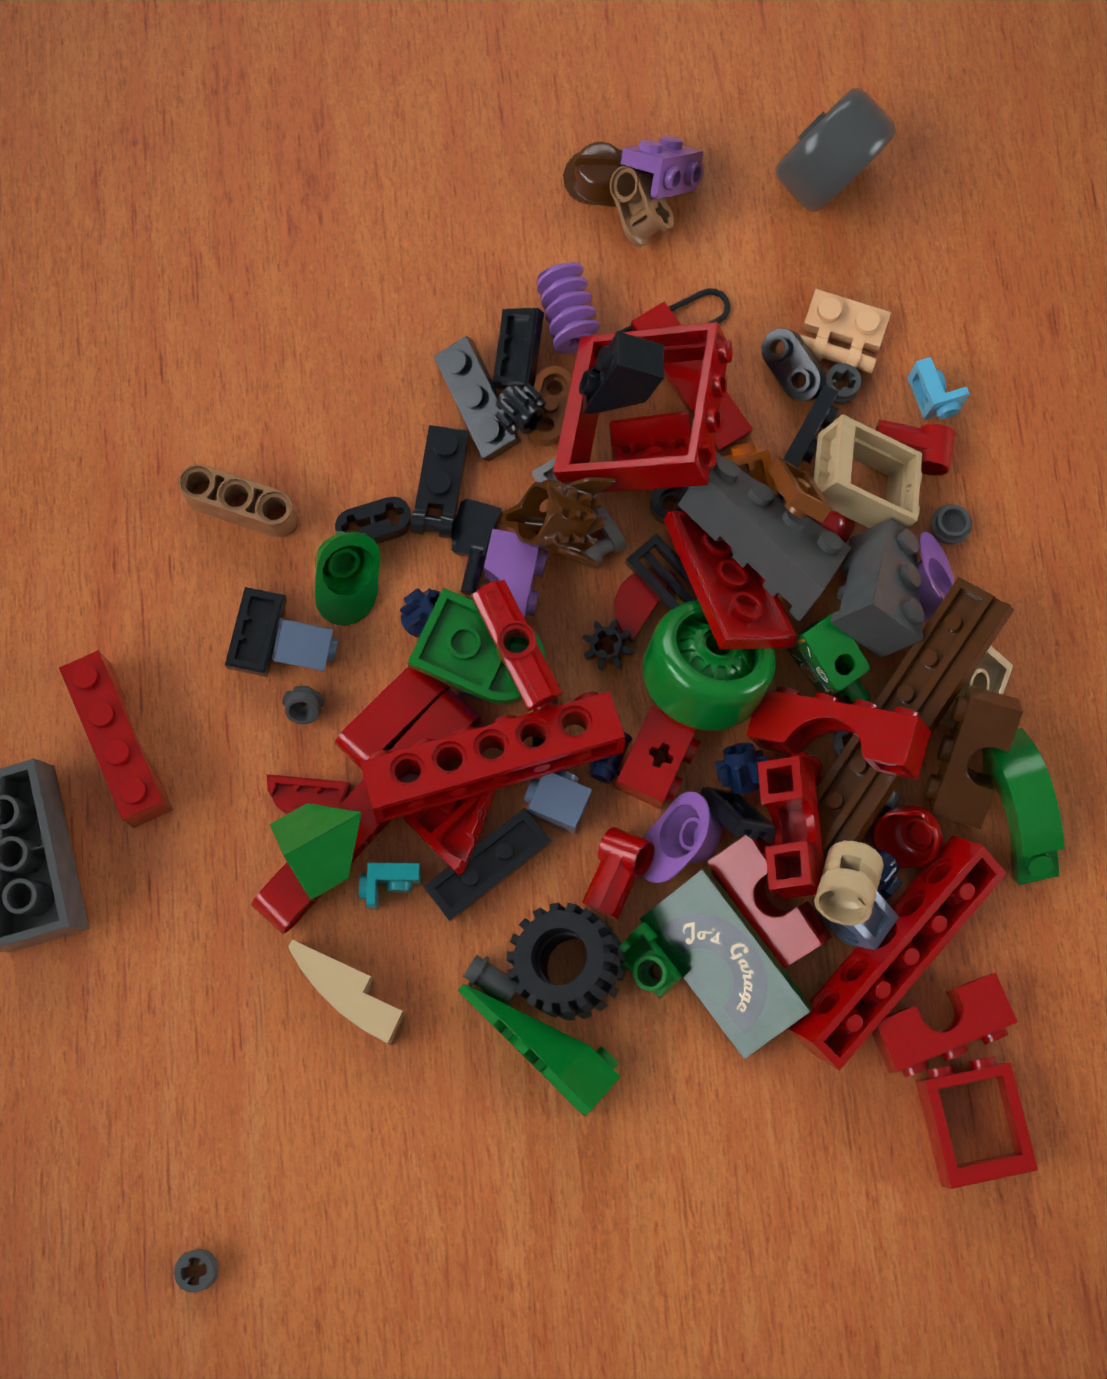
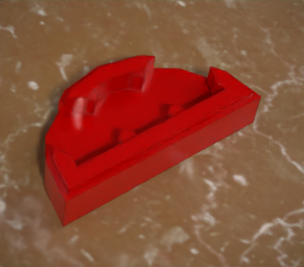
(635, 604)
(293, 792)

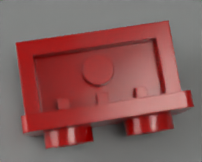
(650, 436)

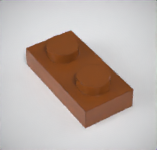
(799, 491)

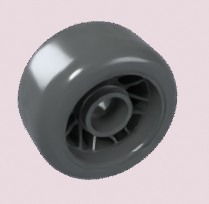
(835, 149)

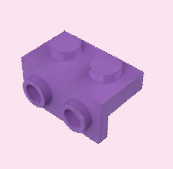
(674, 166)

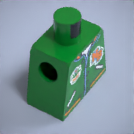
(822, 648)

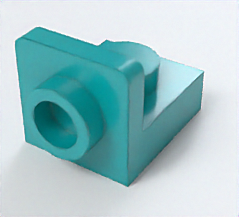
(396, 877)

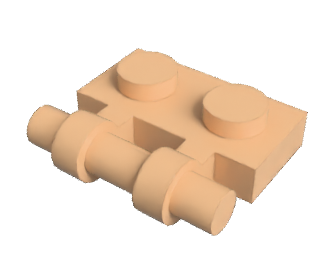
(845, 322)

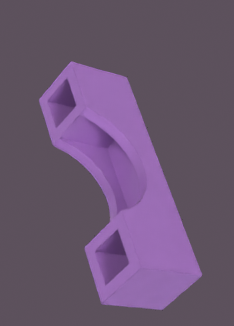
(518, 565)

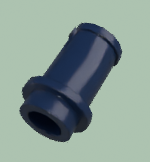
(607, 769)

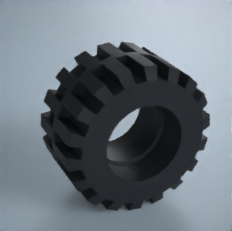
(539, 941)

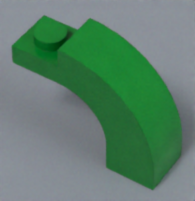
(1029, 808)

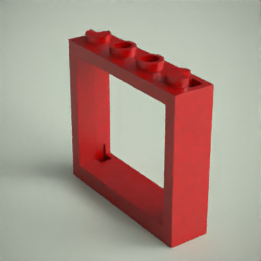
(578, 429)

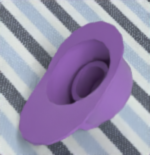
(934, 573)
(682, 837)

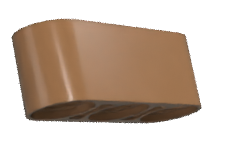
(225, 487)

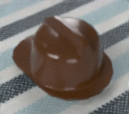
(590, 172)

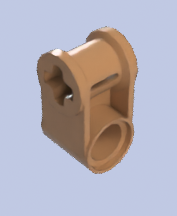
(639, 212)

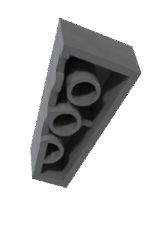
(787, 551)

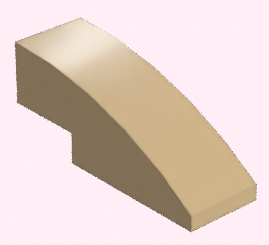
(348, 992)

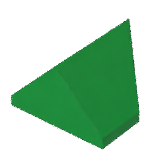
(318, 845)

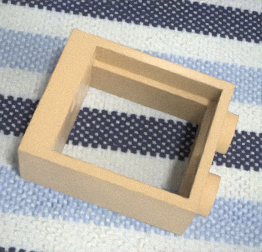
(850, 440)

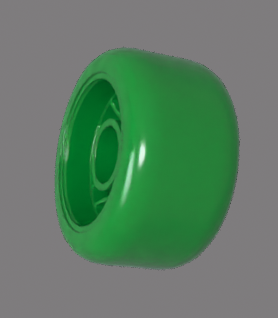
(698, 680)

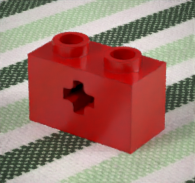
(639, 774)

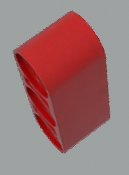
(390, 715)

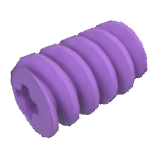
(566, 306)

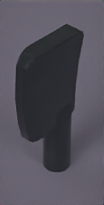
(472, 538)

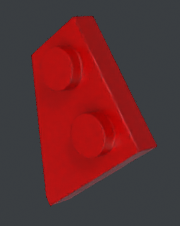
(453, 828)

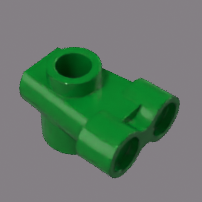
(641, 956)

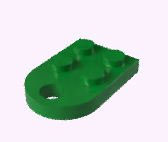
(462, 653)

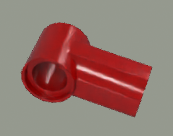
(932, 440)
(622, 860)

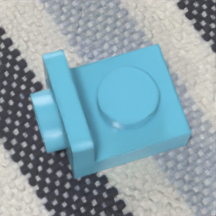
(929, 391)

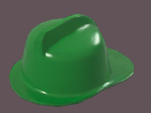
(346, 577)

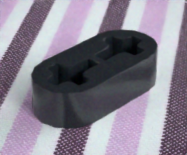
(375, 512)

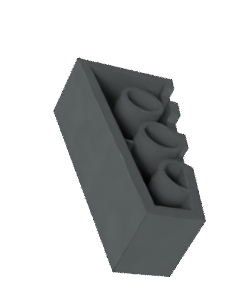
(37, 862)

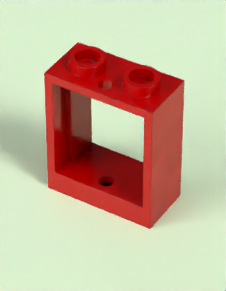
(959, 1175)

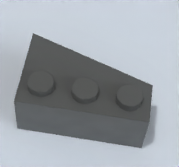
(881, 590)

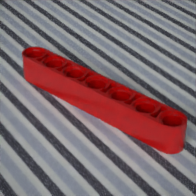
(283, 897)

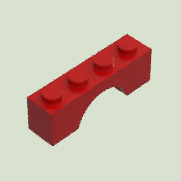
(113, 739)
(889, 739)

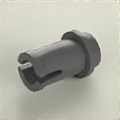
(490, 979)

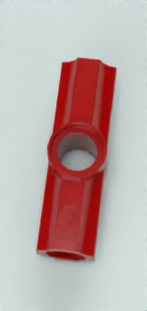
(526, 668)

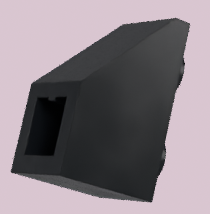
(623, 374)

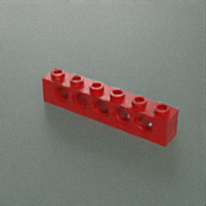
(478, 774)
(875, 980)

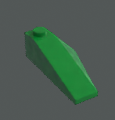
(564, 1061)

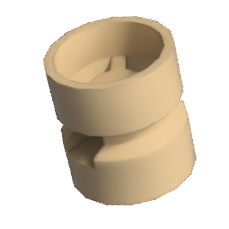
(849, 883)

